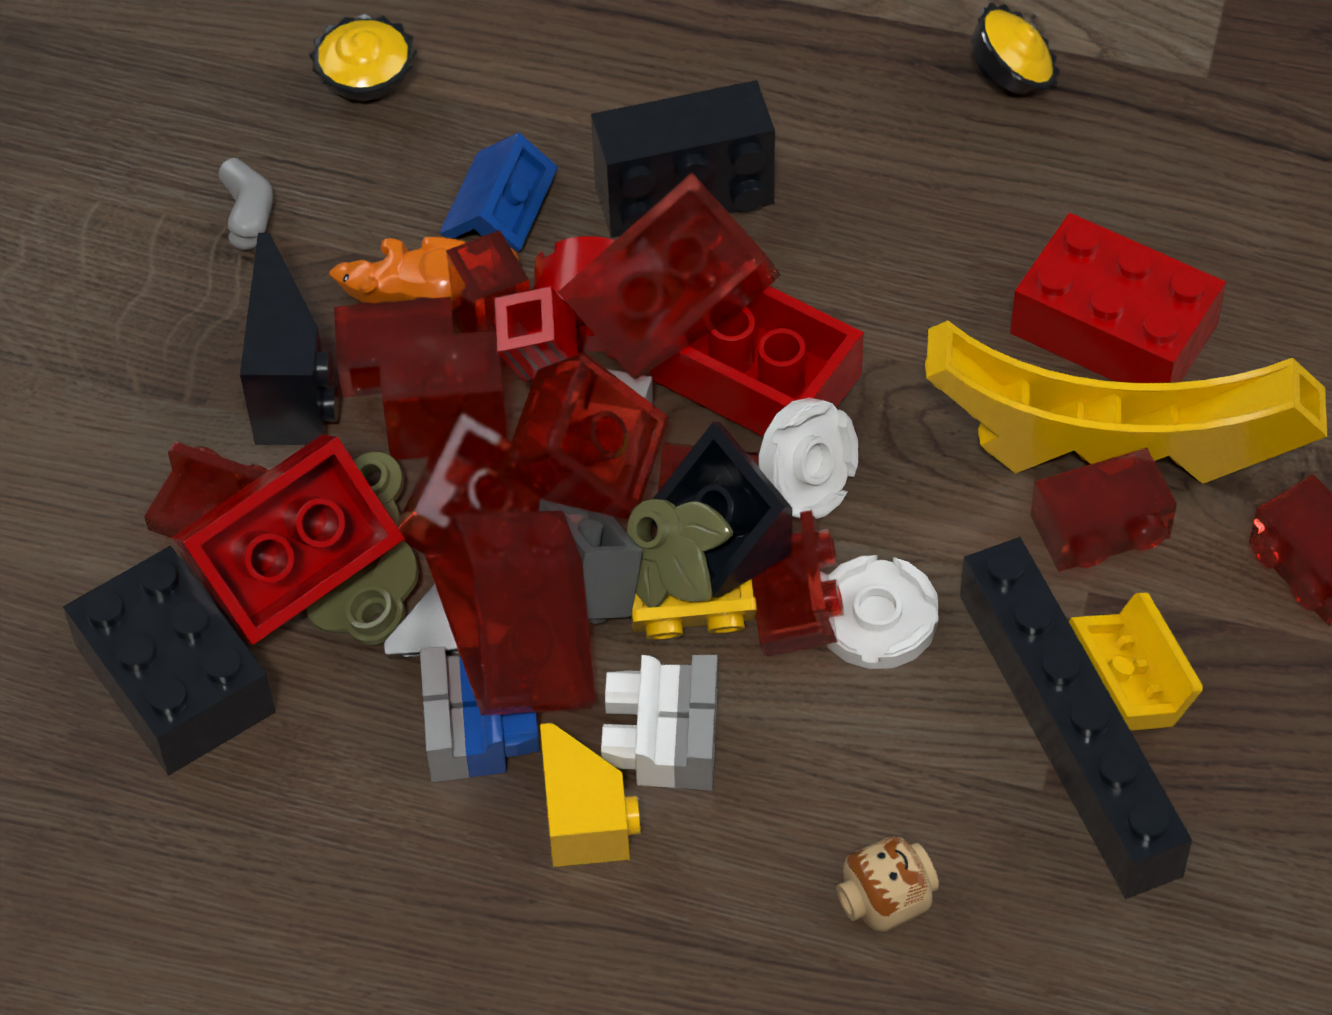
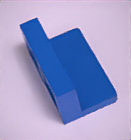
(502, 191)

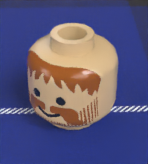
(887, 883)

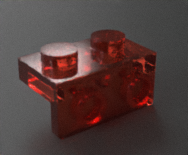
(196, 486)
(796, 596)

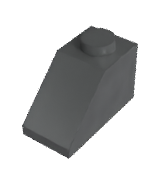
(608, 559)

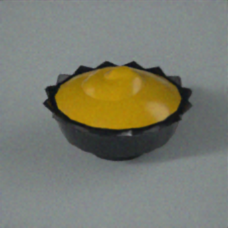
(1012, 51)
(363, 56)

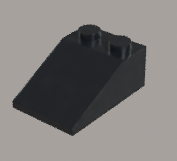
(282, 358)

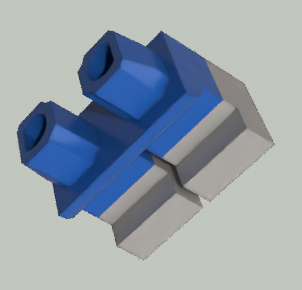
(456, 735)

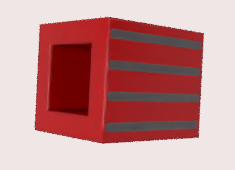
(534, 330)

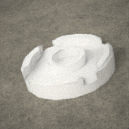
(810, 455)
(886, 612)

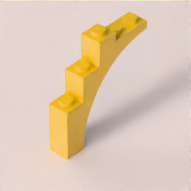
(1200, 424)

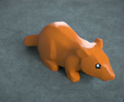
(401, 273)

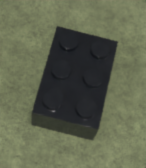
(655, 145)
(170, 660)

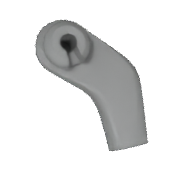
(252, 202)

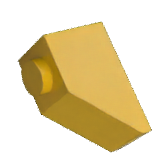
(585, 803)

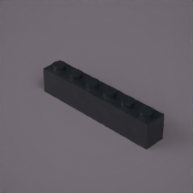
(1075, 719)

